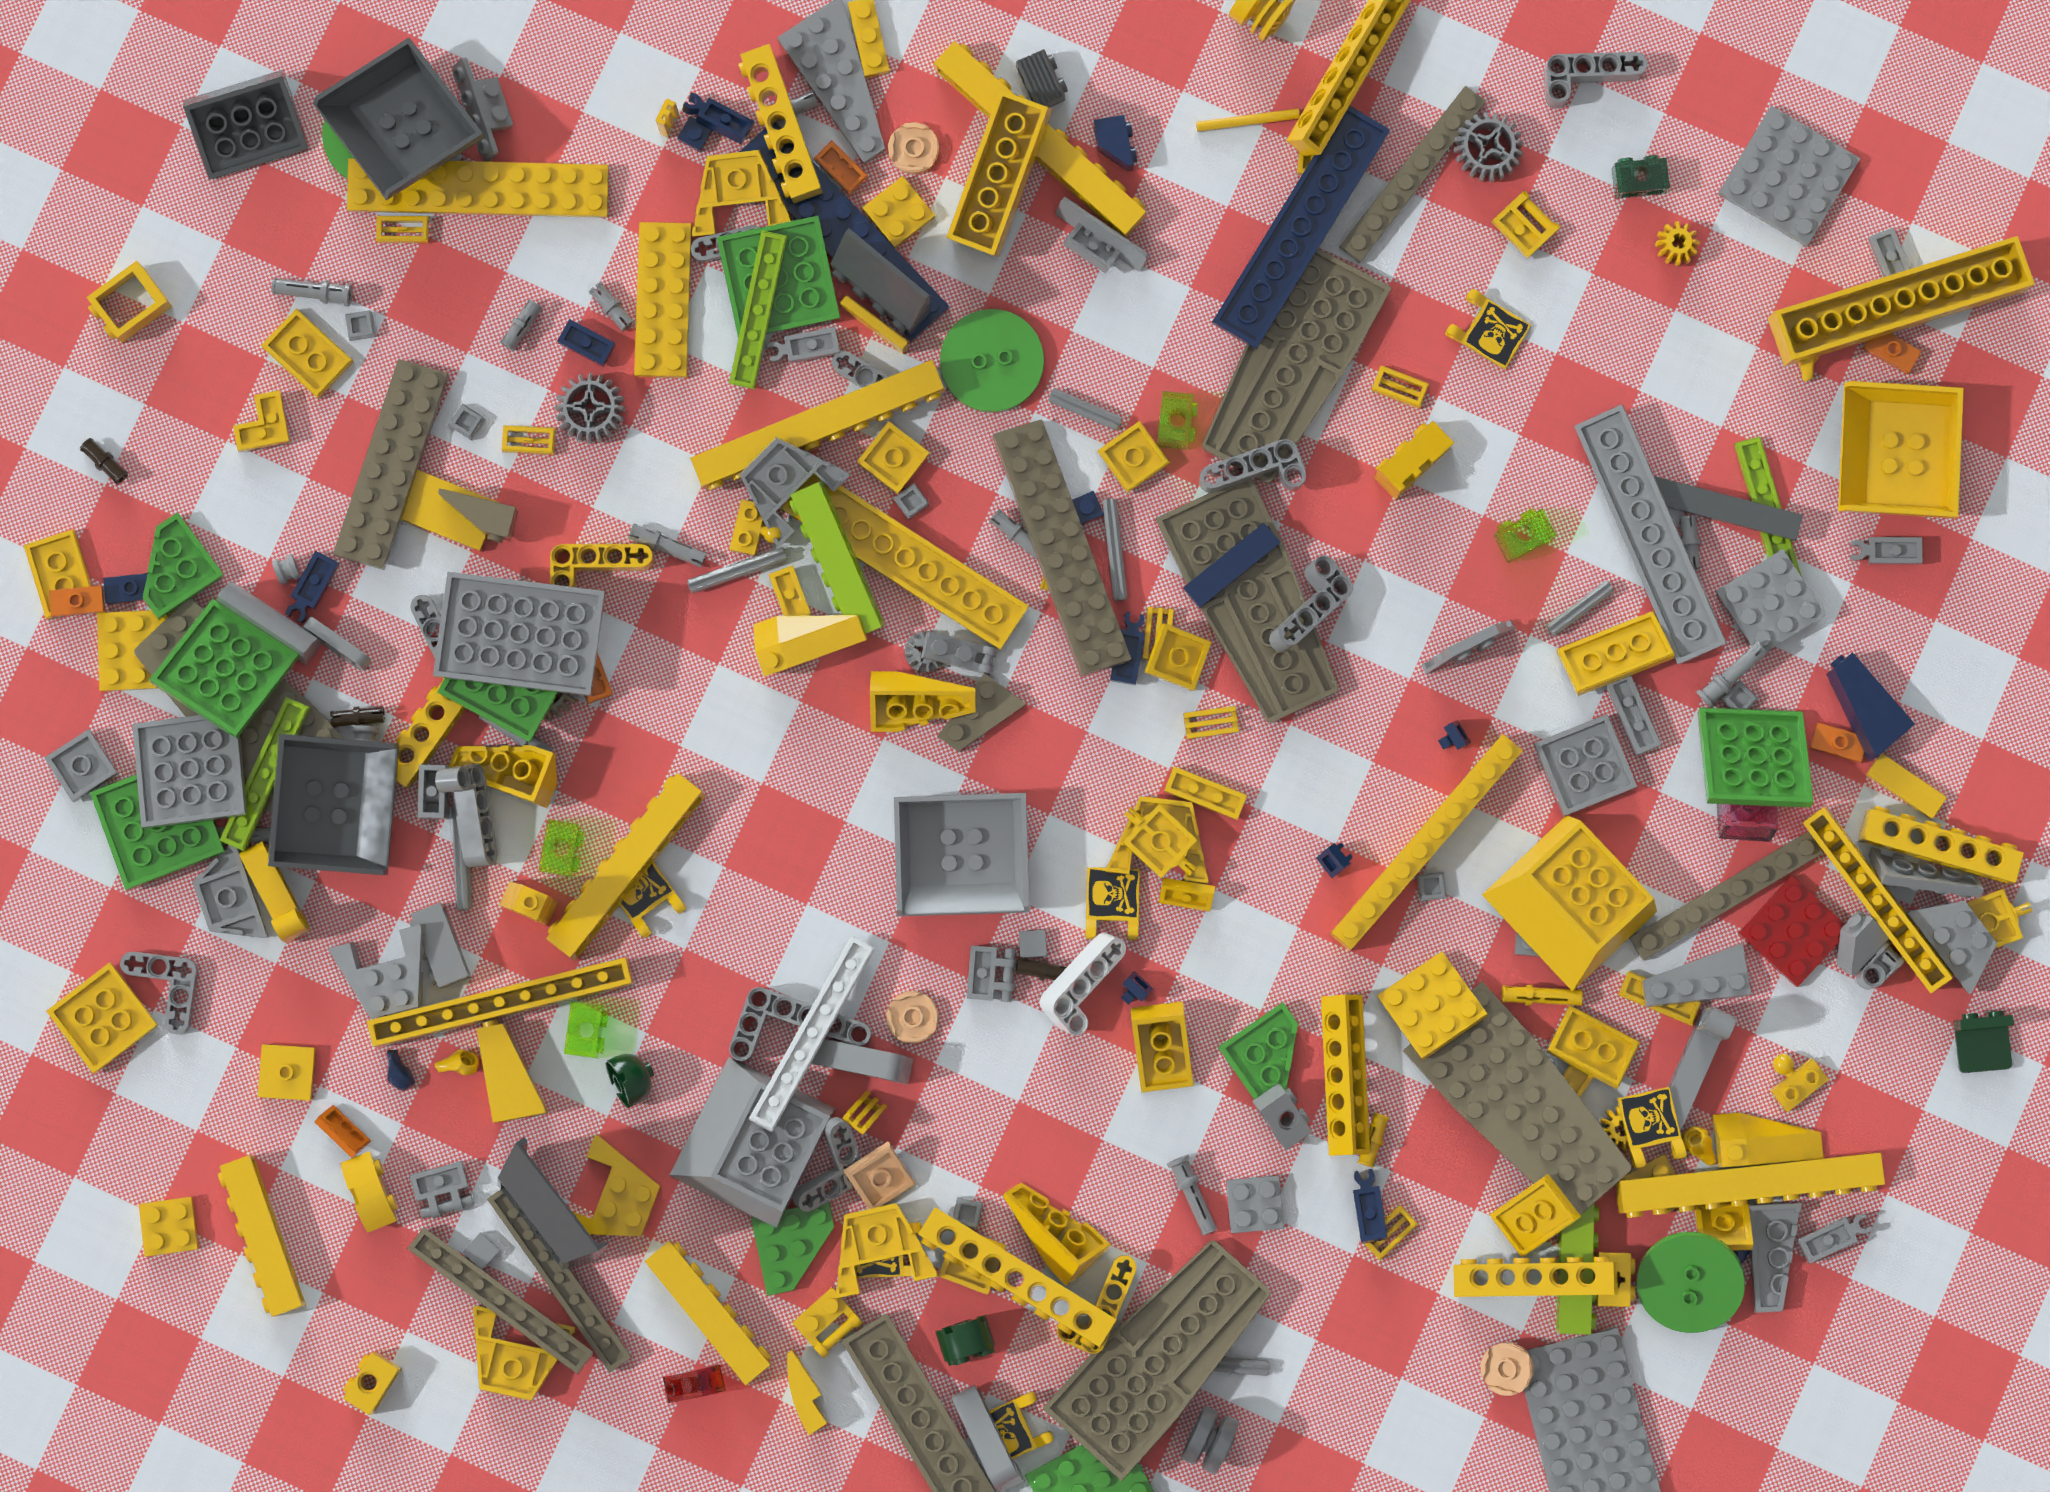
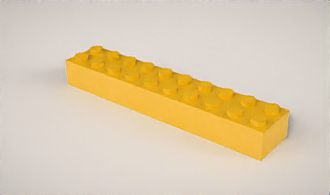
(1900, 301)

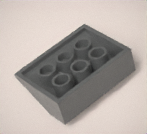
(245, 124)
(880, 283)

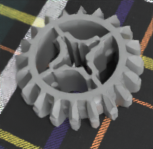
(1480, 141)
(601, 409)

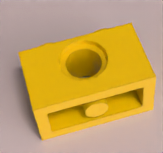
(385, 1375)

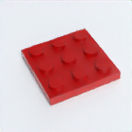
(1793, 931)

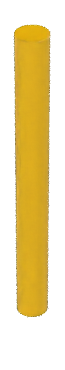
(1247, 120)

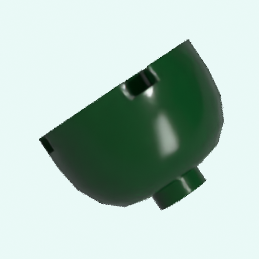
(630, 1078)

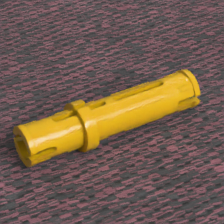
(1541, 995)

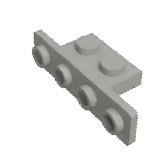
(484, 105)
(1096, 240)

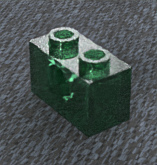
(1628, 186)

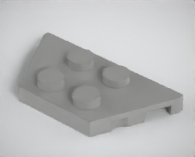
(1462, 650)
(229, 897)
(1957, 939)

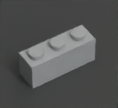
(441, 946)

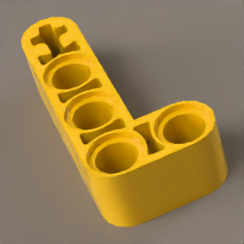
(601, 562)
(286, 914)
(1104, 1302)

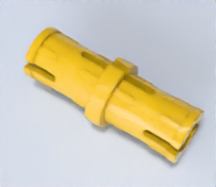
(1376, 1134)

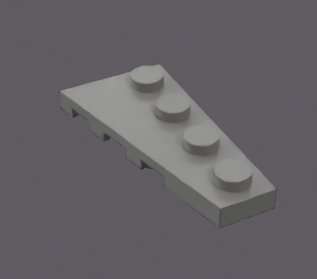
(1924, 876)
(1705, 979)
(1773, 1241)

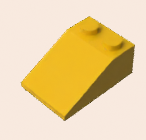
(1162, 1046)

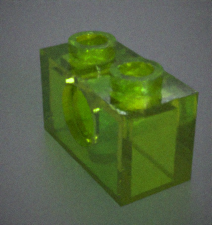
(1171, 405)
(1540, 534)
(556, 833)
(580, 1014)

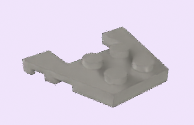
(780, 472)
(387, 985)

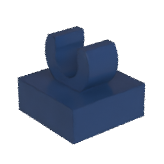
(1455, 736)
(1333, 859)
(1136, 987)

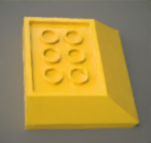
(1900, 449)
(1571, 901)

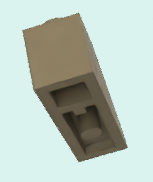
(489, 517)

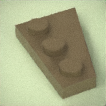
(992, 707)

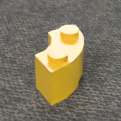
(371, 1197)

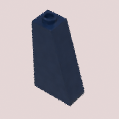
(1867, 706)

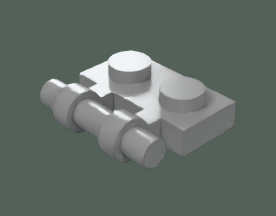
(982, 973)
(438, 1182)

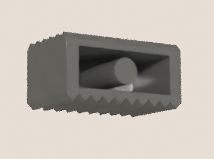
(1041, 80)

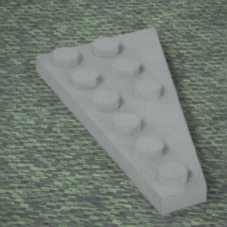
(830, 64)

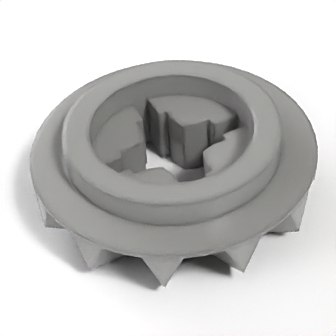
(913, 656)

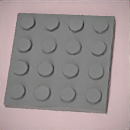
(1788, 176)
(187, 772)

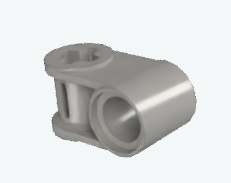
(1883, 964)

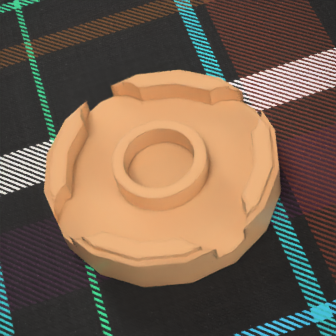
(913, 148)
(912, 1017)
(1507, 1368)

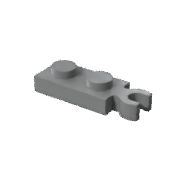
(806, 346)
(1890, 550)
(1831, 1238)

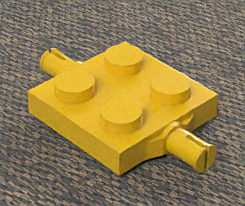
(1160, 841)
(1999, 916)

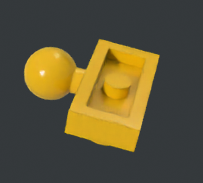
(749, 529)
(1798, 1082)

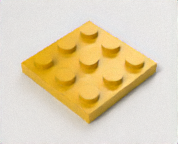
(117, 639)
(1432, 1005)
(102, 1018)

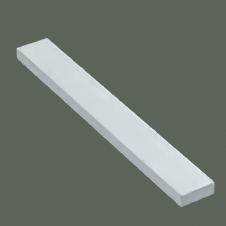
(811, 1034)

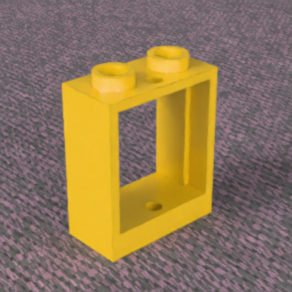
(141, 320)

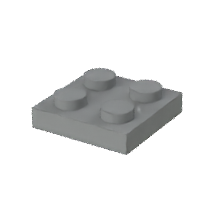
(81, 765)
(1254, 1204)

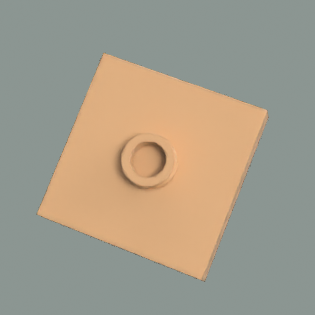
(879, 1176)

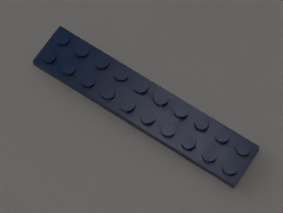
(837, 216)
(1300, 228)

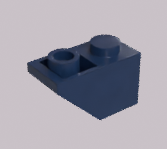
(1112, 140)

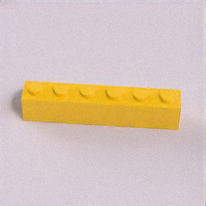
(262, 1236)
(708, 1312)

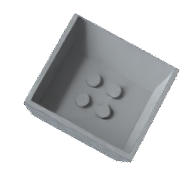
(961, 854)
(742, 1160)

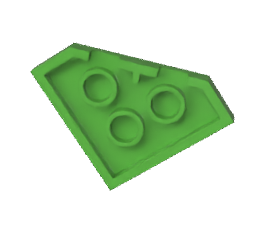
(177, 567)
(1263, 1051)
(792, 1246)

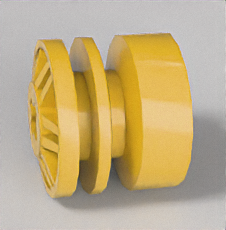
(1265, 13)

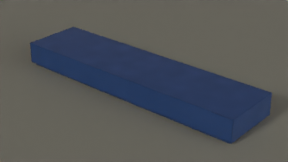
(1231, 565)

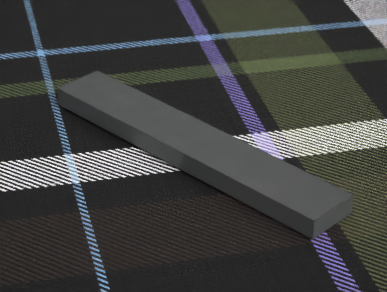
(1730, 509)

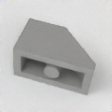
(1859, 942)

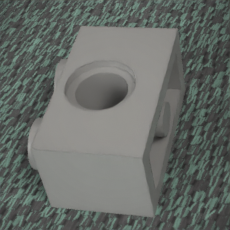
(431, 802)
(1272, 1106)

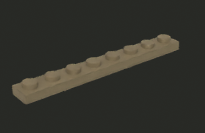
(1411, 175)
(1726, 895)
(565, 1288)
(500, 1300)

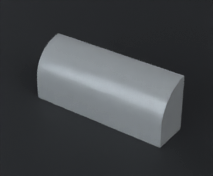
(269, 621)

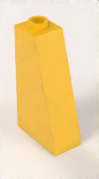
(528, 903)
(507, 1079)

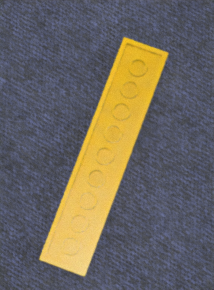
(491, 190)
(923, 568)

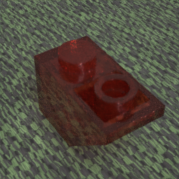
(694, 1383)

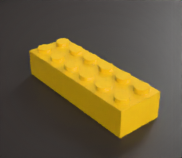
(999, 173)

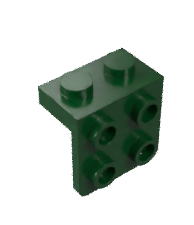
(1983, 1042)

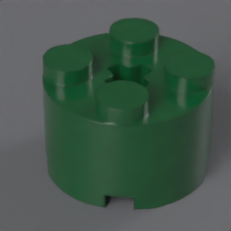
(965, 1339)

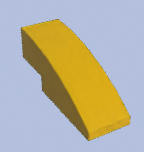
(803, 1394)

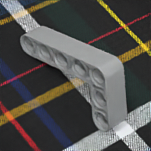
(793, 1017)
(1708, 1031)

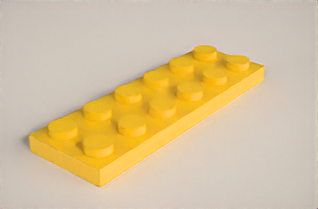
(663, 300)

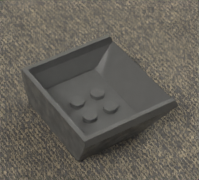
(398, 118)
(333, 804)
(546, 1211)

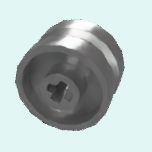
(1211, 1440)

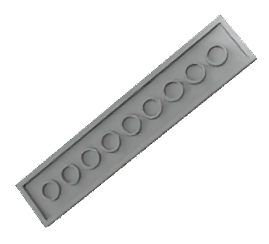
(1650, 534)

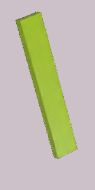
(758, 309)
(1762, 491)
(261, 779)

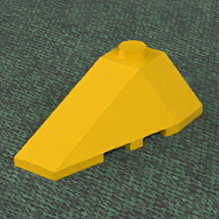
(798, 639)
(909, 699)
(517, 771)
(1756, 1140)
(1060, 1240)

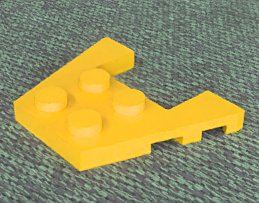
(737, 180)
(1185, 815)
(625, 1198)
(878, 1236)
(509, 1366)

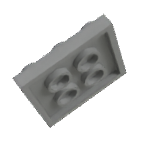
(1770, 602)
(1585, 765)

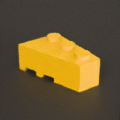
(1413, 459)

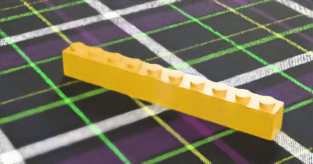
(1055, 153)
(823, 422)
(1426, 842)
(500, 1002)
(1751, 1182)

